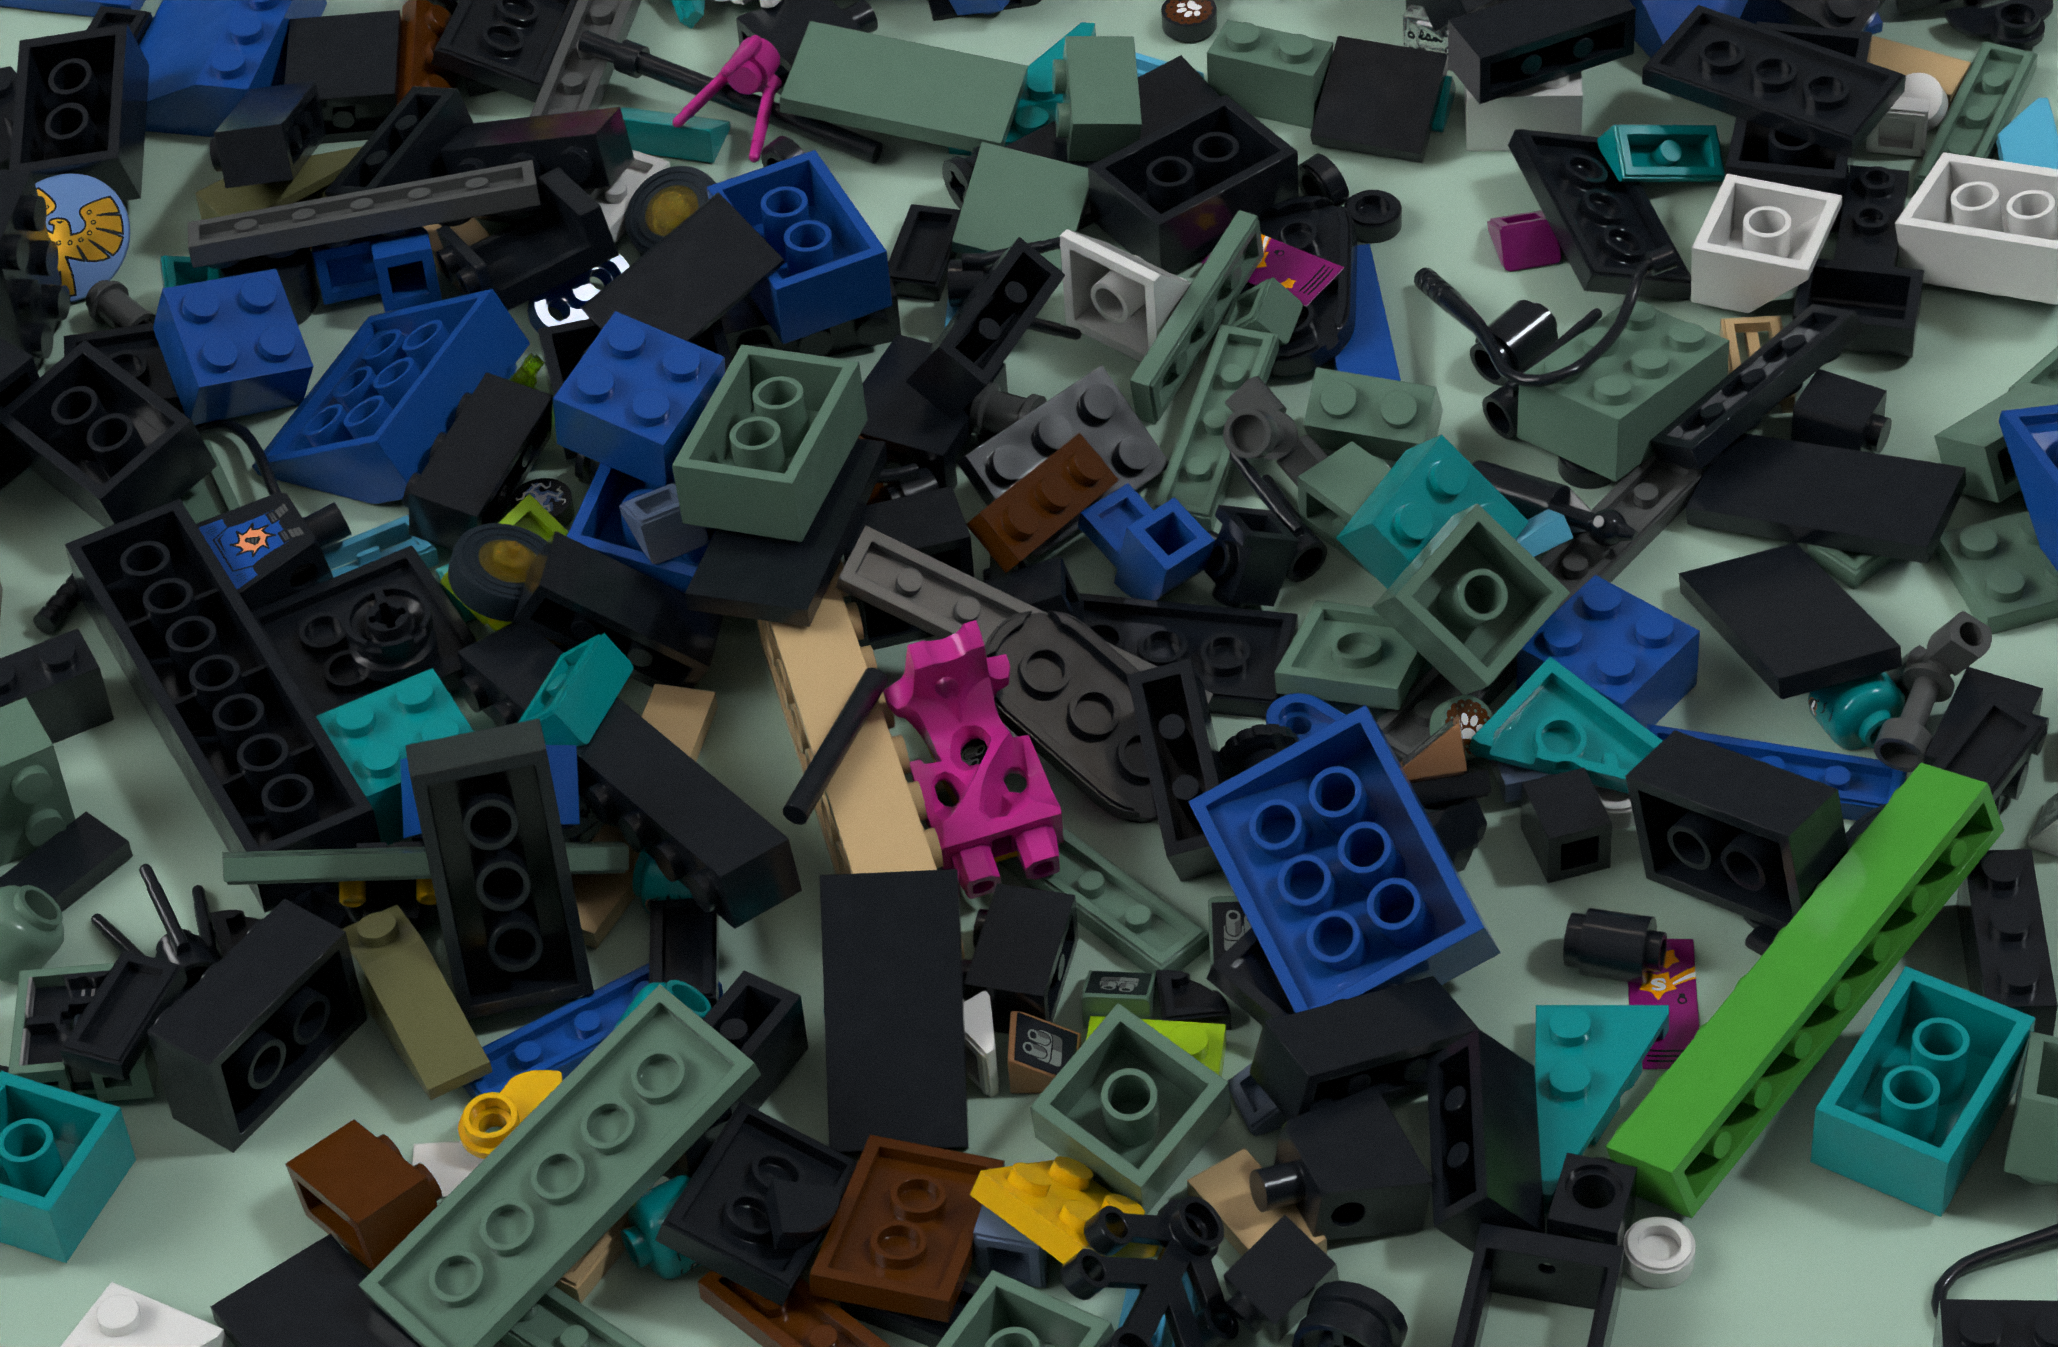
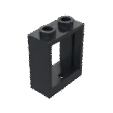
(1513, 1264)

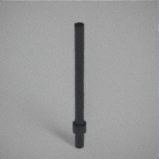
(636, 61)

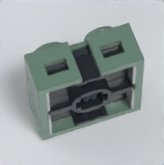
(45, 1014)

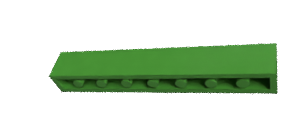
(1806, 988)

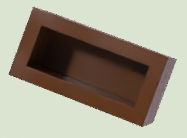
(363, 1191)

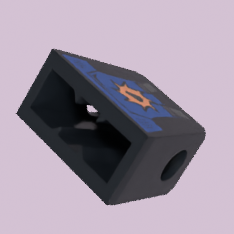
(272, 548)

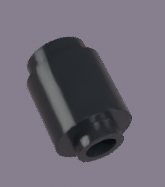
(1522, 337)
(1614, 945)

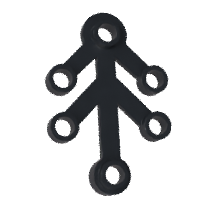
(1190, 1239)

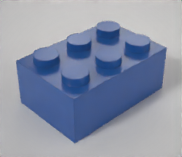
(830, 253)

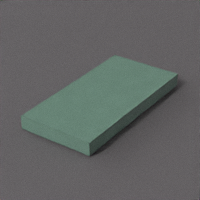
(903, 88)

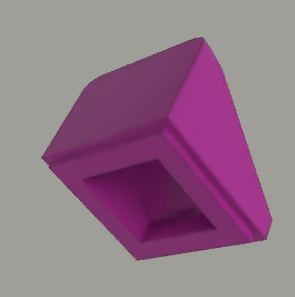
(1524, 240)

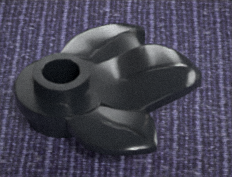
(2005, 22)

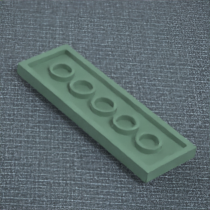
(561, 1177)

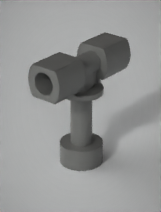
(1265, 430)
(1927, 680)

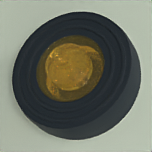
(664, 203)
(492, 566)

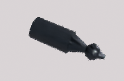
(1534, 495)

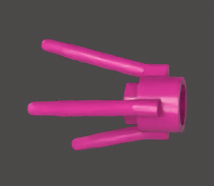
(747, 72)

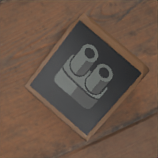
(1439, 755)
(1037, 1052)

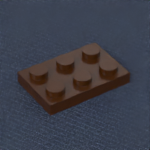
(903, 1230)

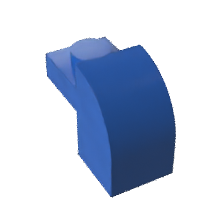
(371, 265)
(1147, 546)

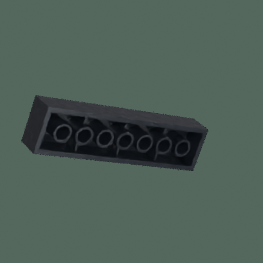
(218, 692)

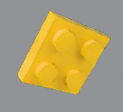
(1052, 1203)

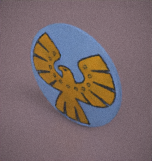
(88, 227)

